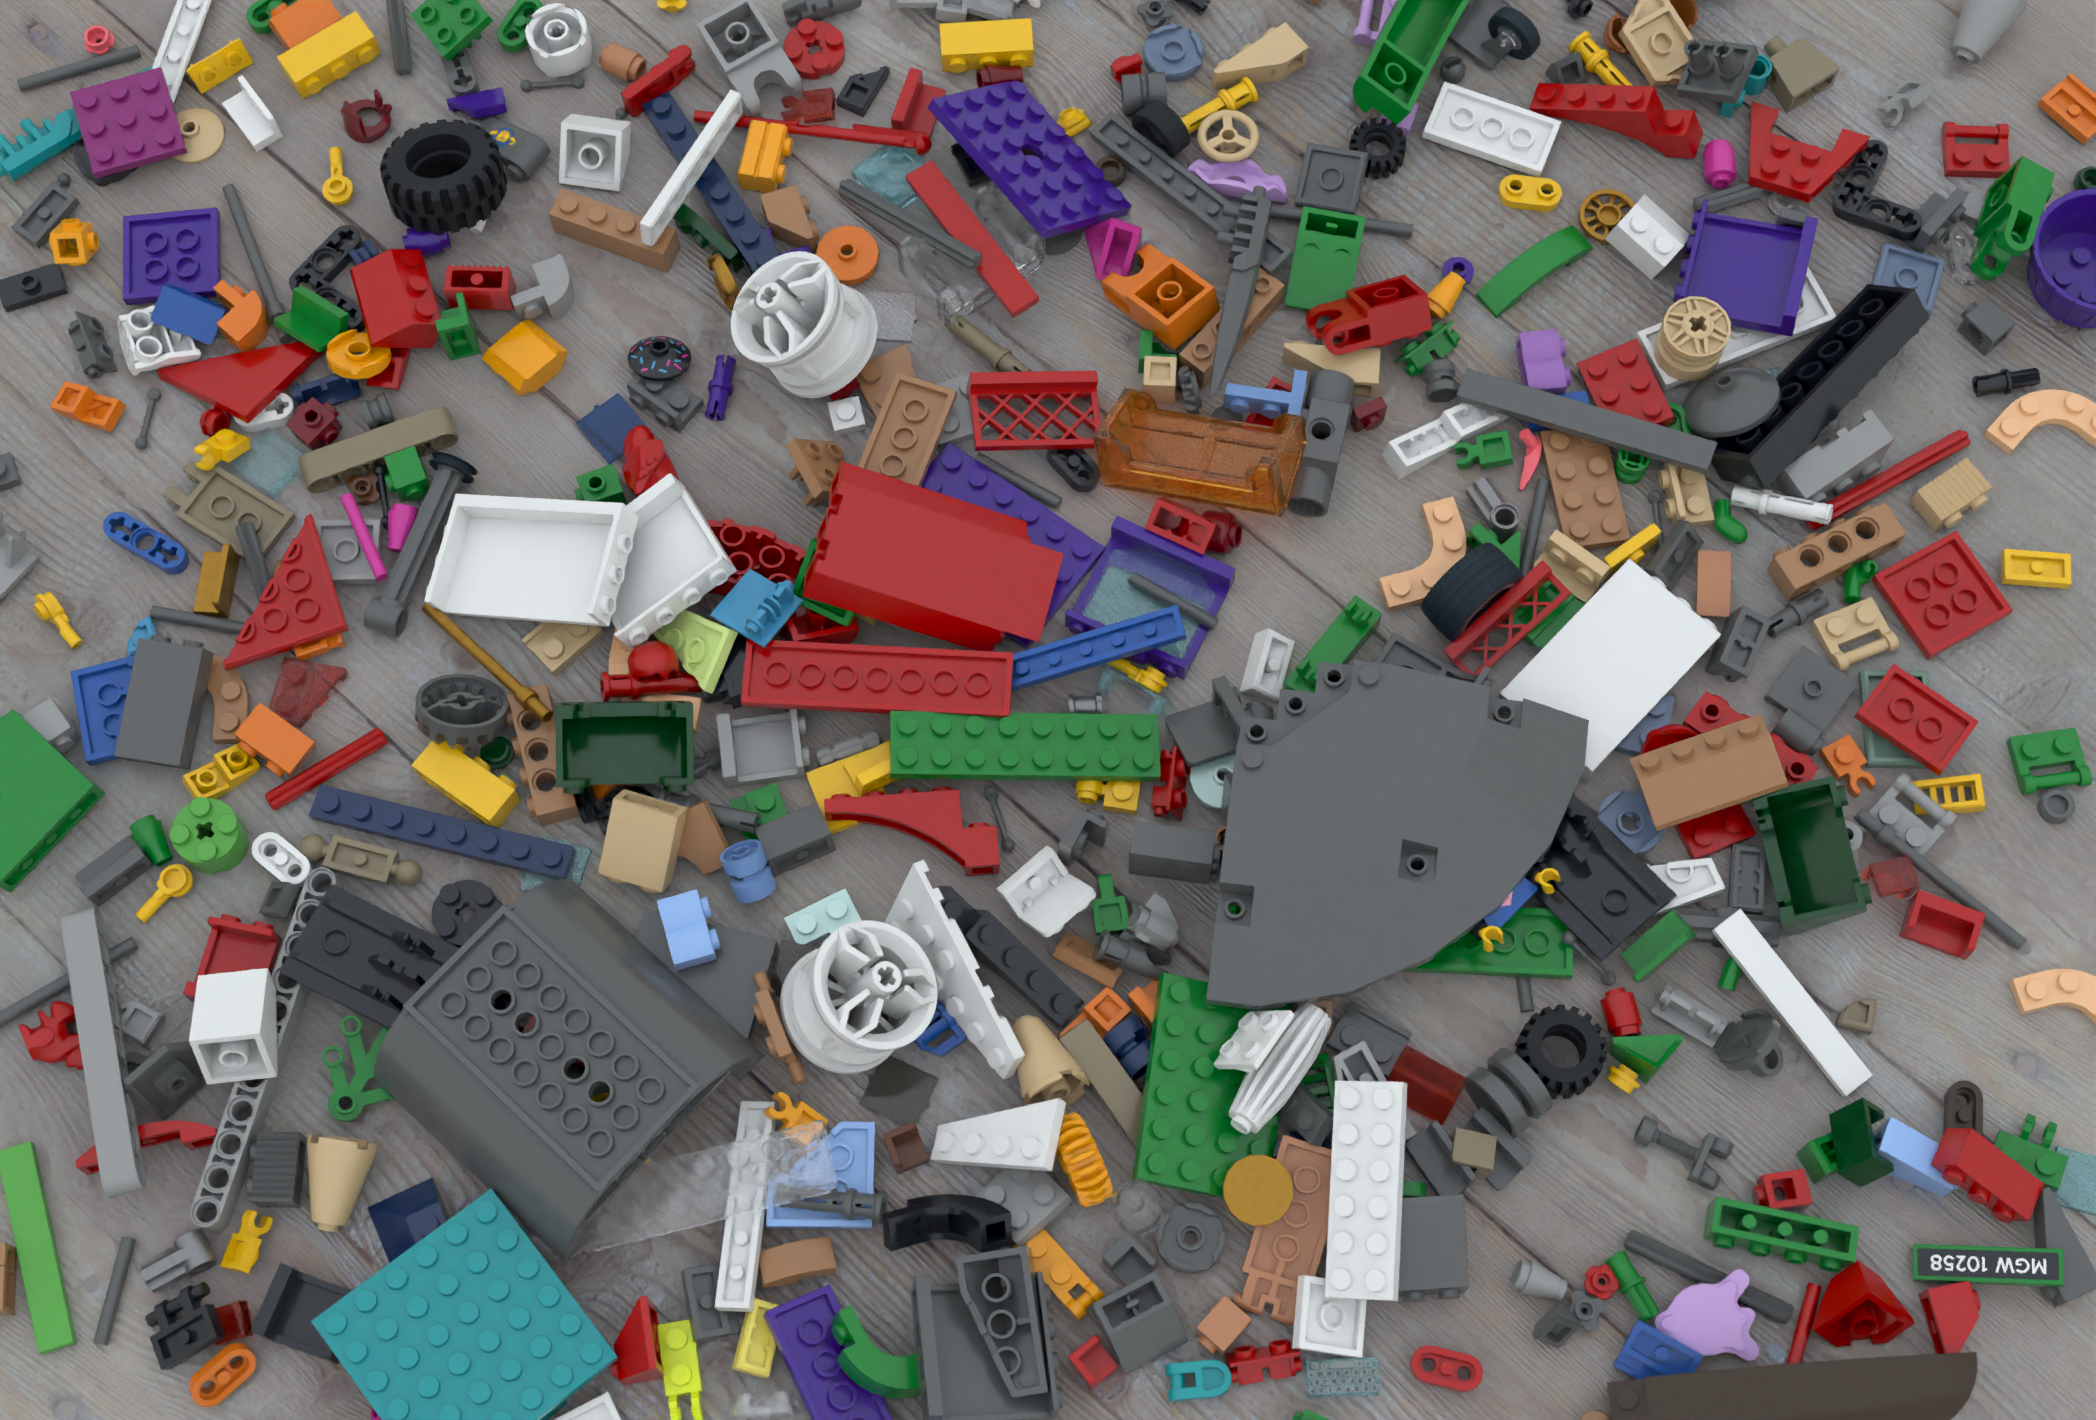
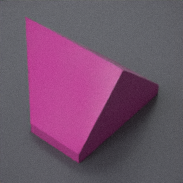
(1113, 247)

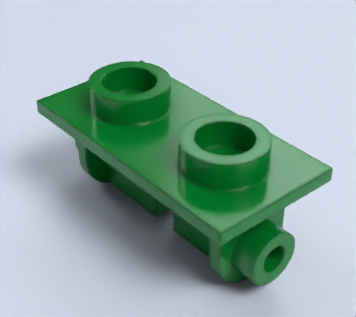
(1438, 340)

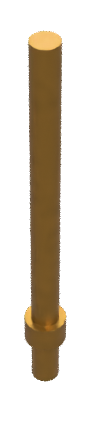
(524, 695)

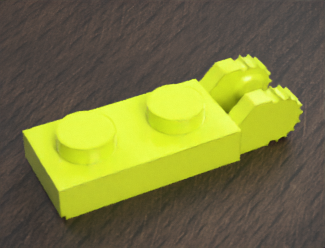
(680, 1367)

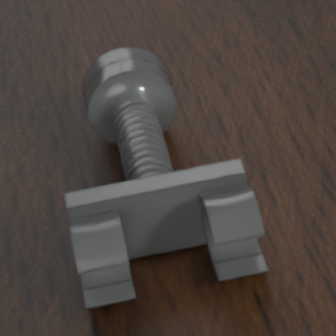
(1648, 1132)

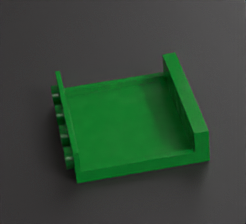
(38, 798)

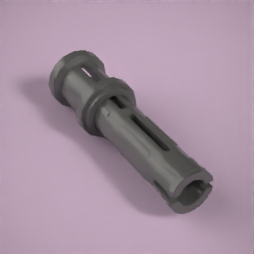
(724, 815)
(851, 1204)

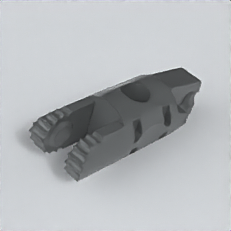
(816, 9)

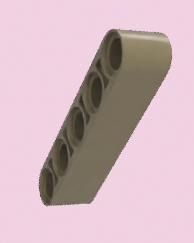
(358, 455)

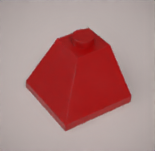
(638, 1346)

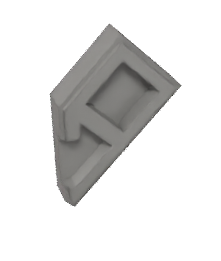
(139, 1021)

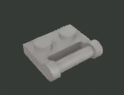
(1907, 825)

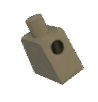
(1798, 72)

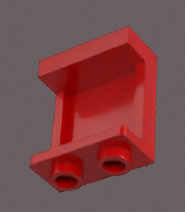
(235, 948)

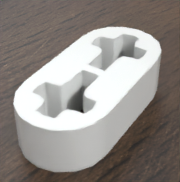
(269, 417)

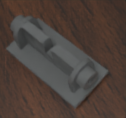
(88, 334)

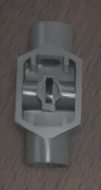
(1325, 426)

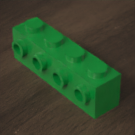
(1780, 1233)

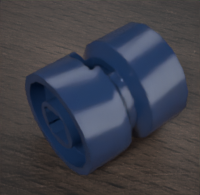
(1131, 1044)

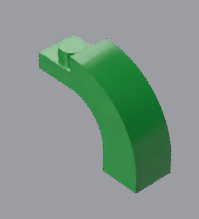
(868, 1365)

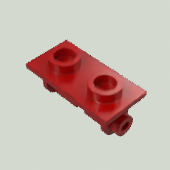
(1172, 796)
(1250, 1361)

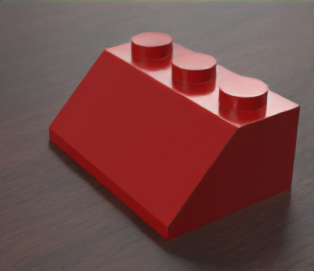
(396, 300)

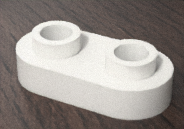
(284, 861)

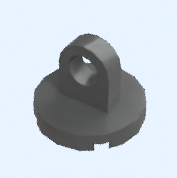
(1749, 1042)

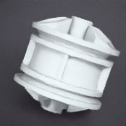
(804, 325)
(875, 973)

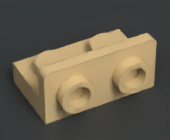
(1686, 496)
(1574, 566)

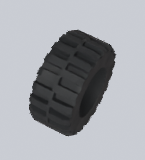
(471, 182)

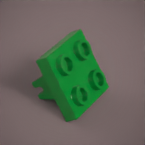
(451, 24)

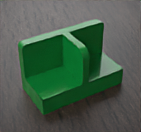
(458, 331)

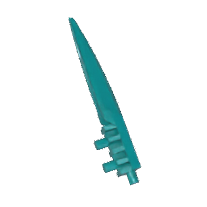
(39, 144)

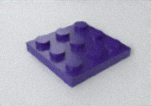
(171, 249)

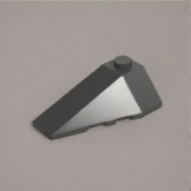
(1005, 1306)

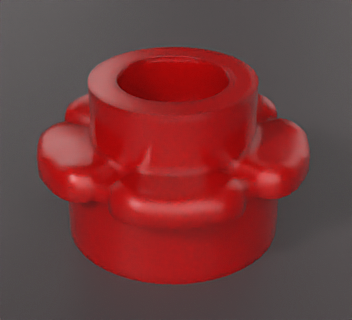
(214, 421)
(1594, 1288)

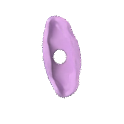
(1238, 178)

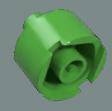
(192, 831)

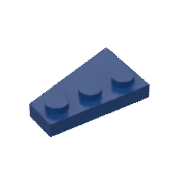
(100, 704)

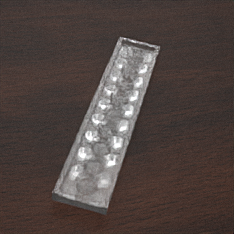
(710, 1187)

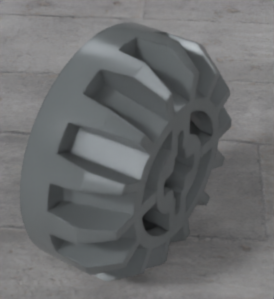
(461, 710)

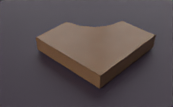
(702, 838)

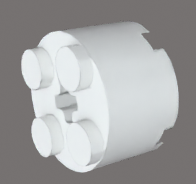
(559, 40)

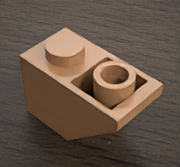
(787, 217)

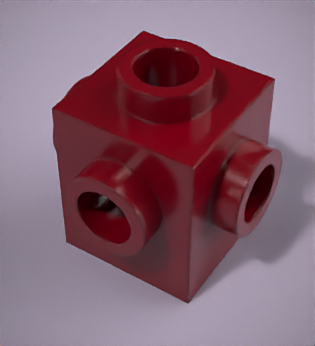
(315, 424)

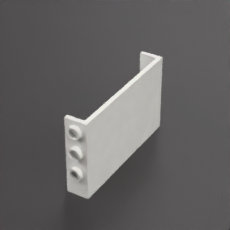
(532, 559)
(1616, 659)

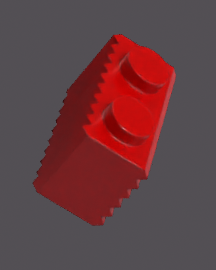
(481, 287)

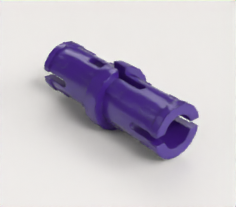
(720, 388)

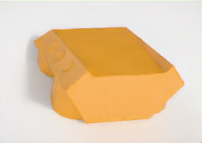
(526, 357)

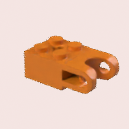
(1163, 297)

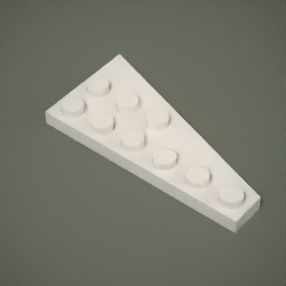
(959, 989)

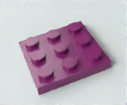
(128, 122)

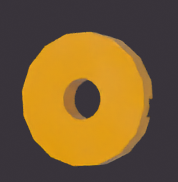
(350, 366)

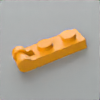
(1062, 1274)

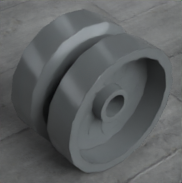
(1508, 1091)

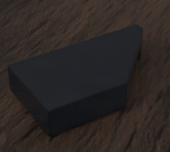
(861, 91)

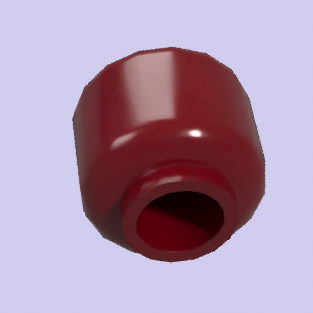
(1228, 533)

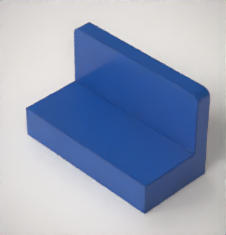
(188, 313)

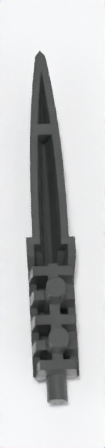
(1246, 256)

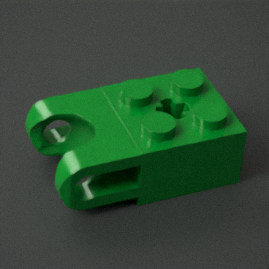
(2010, 216)

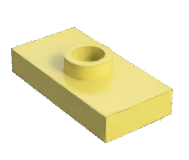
(756, 1343)

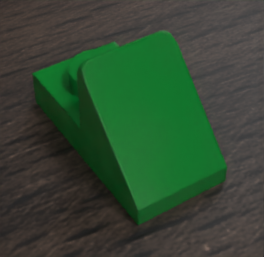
(1511, 548)

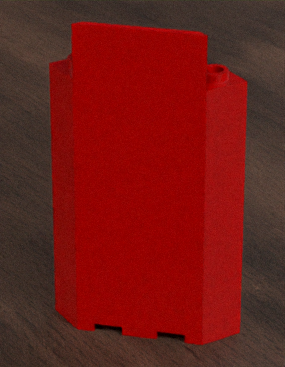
(929, 562)

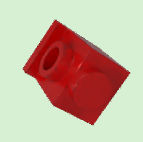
(1792, 1185)

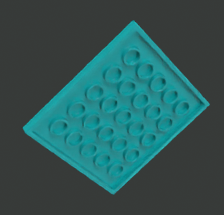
(466, 1327)

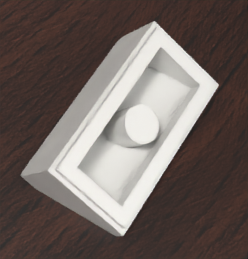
(1267, 665)

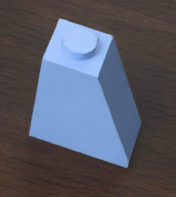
(1911, 1156)

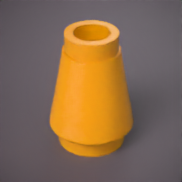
(1444, 295)

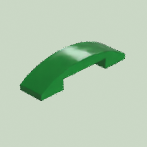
(1531, 268)

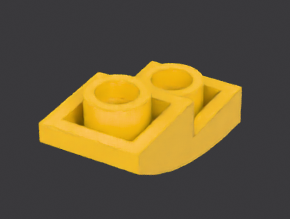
(222, 775)

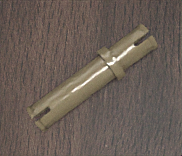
(999, 357)

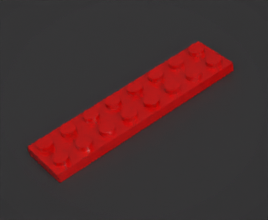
(876, 678)

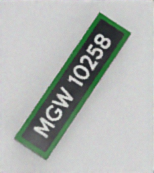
(1988, 1265)

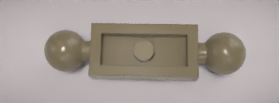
(361, 860)

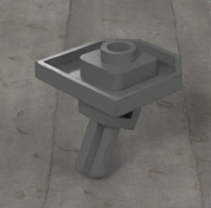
(165, 1077)

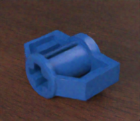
(940, 1023)

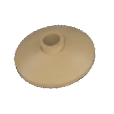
(204, 139)

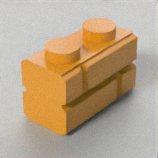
(764, 156)

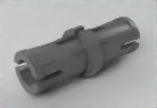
(1797, 612)

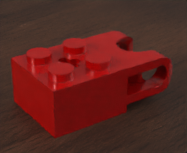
(1372, 316)

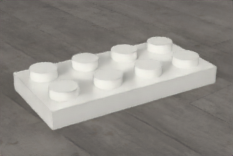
(1491, 129)

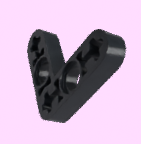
(1865, 202)
(321, 278)

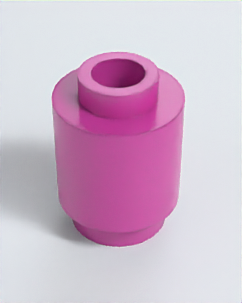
(1719, 164)

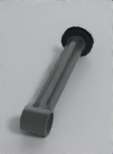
(389, 611)

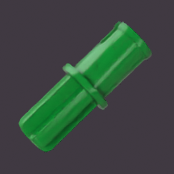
(1633, 1286)

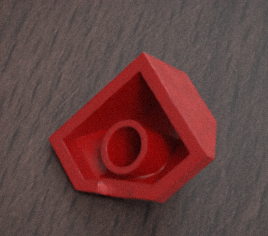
(1860, 1308)

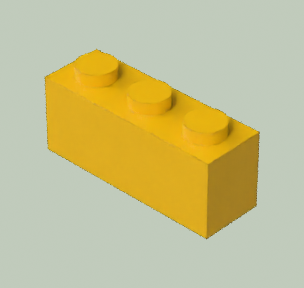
(980, 43)
(329, 55)
(467, 782)

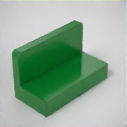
(312, 319)
(1658, 945)

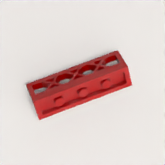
(1500, 611)

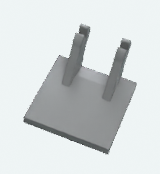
(14, 558)

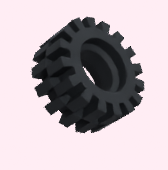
(1380, 133)

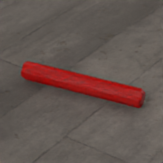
(326, 768)

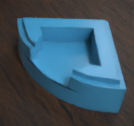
(144, 630)

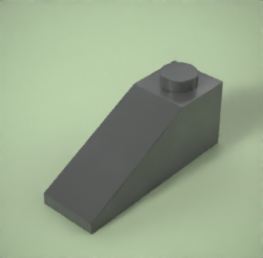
(2055, 1232)

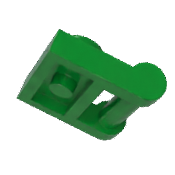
(2047, 751)

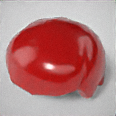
(653, 659)

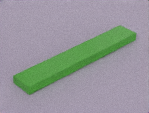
(36, 1248)

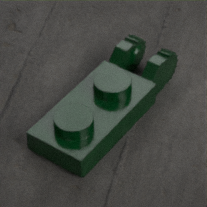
(705, 235)

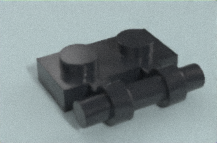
(188, 1335)

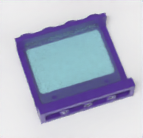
(1176, 568)

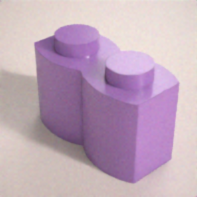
(1541, 361)

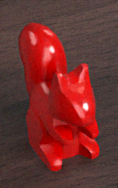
(52, 1039)

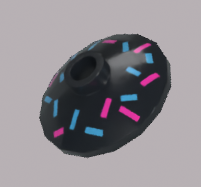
(659, 358)

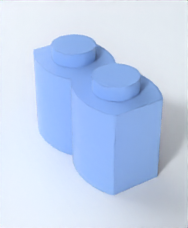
(688, 929)

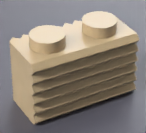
(1951, 494)

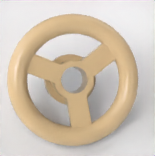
(1228, 143)

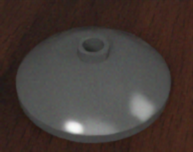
(1732, 402)

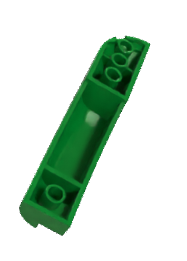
(1405, 55)

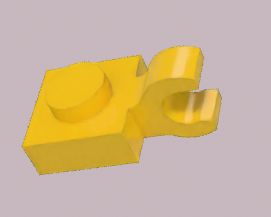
(224, 446)
(244, 1246)

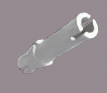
(1789, 506)

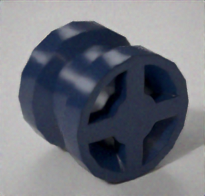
(363, 253)

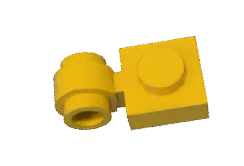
(1117, 795)

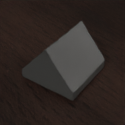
(1567, 70)
(1556, 1326)

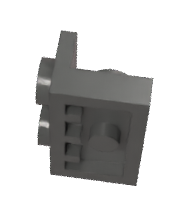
(667, 400)
(1084, 826)

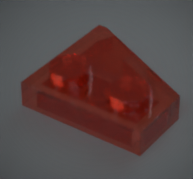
(302, 689)

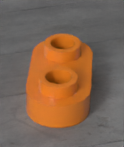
(224, 1375)

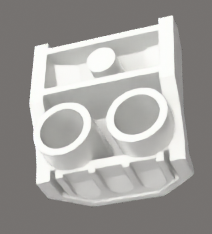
(151, 345)

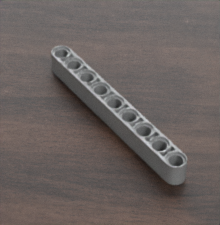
(103, 1052)

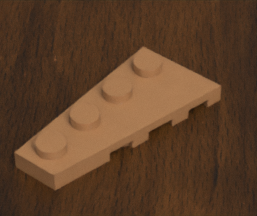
(878, 375)

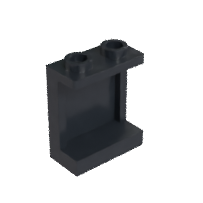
(291, 1306)

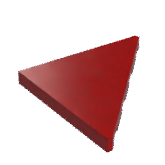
(242, 381)
(295, 606)

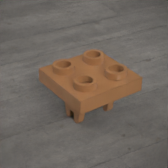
(816, 465)

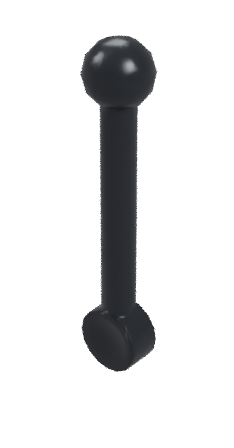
(380, 471)

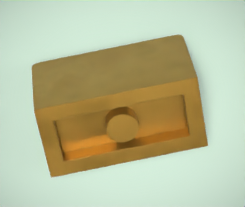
(217, 582)

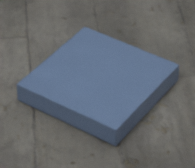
(1910, 270)

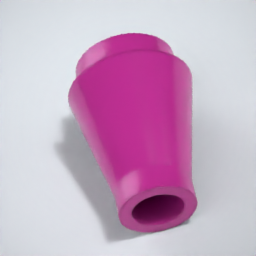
(399, 525)

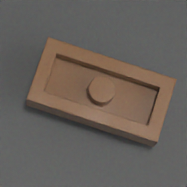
(1078, 955)

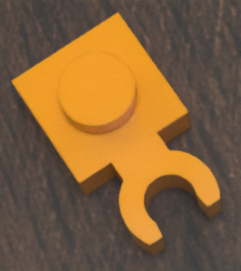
(792, 1115)

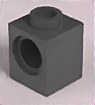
(1985, 325)

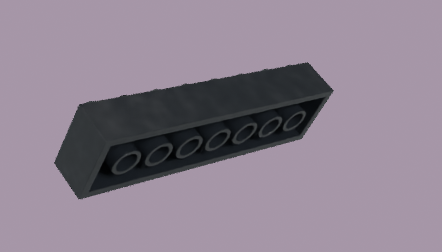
(1823, 383)

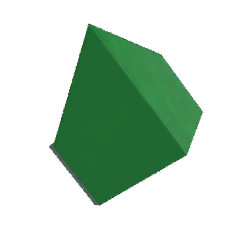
(1644, 1053)

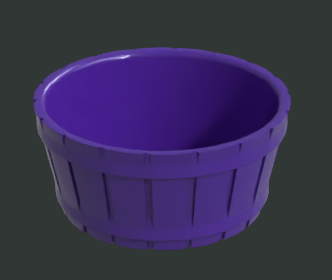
(2064, 259)

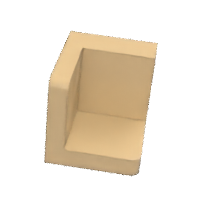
(1160, 378)

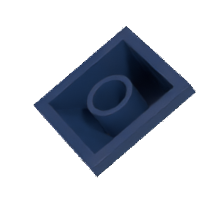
(408, 1217)

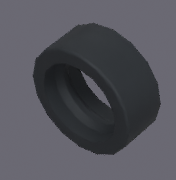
(1162, 127)

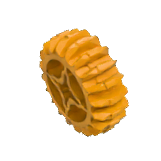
(1082, 1162)

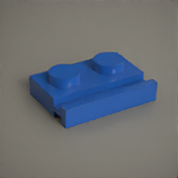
(1655, 1353)

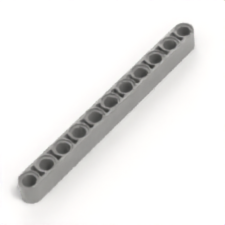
(260, 1097)

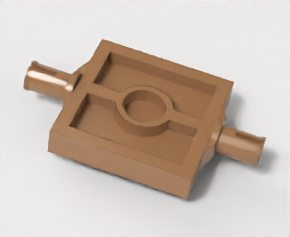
(769, 1015)

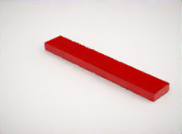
(963, 225)

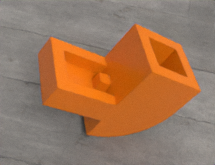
(246, 321)

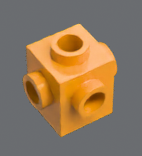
(73, 242)

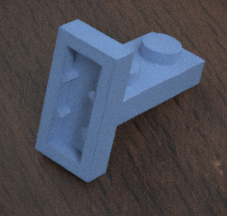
(1266, 401)

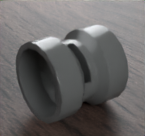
(1440, 381)

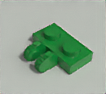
(2036, 1159)

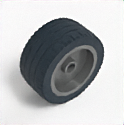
(1469, 589)

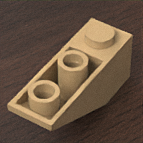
(1266, 60)
(1360, 365)

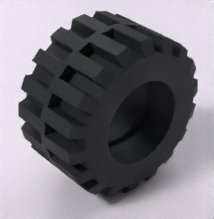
(1577, 1030)

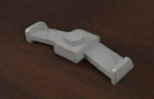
(956, 10)

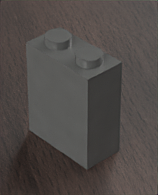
(1173, 852)

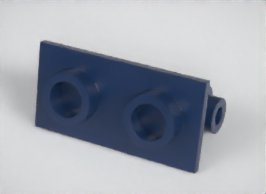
(330, 388)

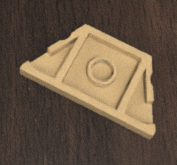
(1657, 41)

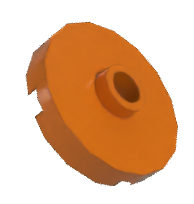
(850, 268)

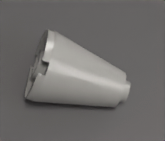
(1982, 25)

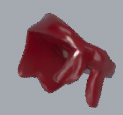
(354, 125)

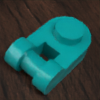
(1211, 1380)

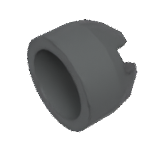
(1455, 73)

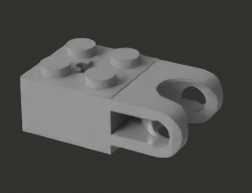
(747, 53)

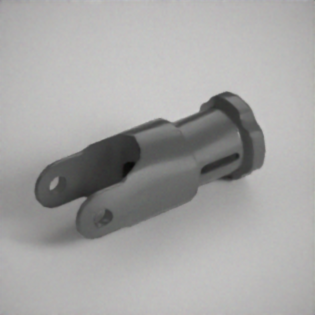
(1131, 955)

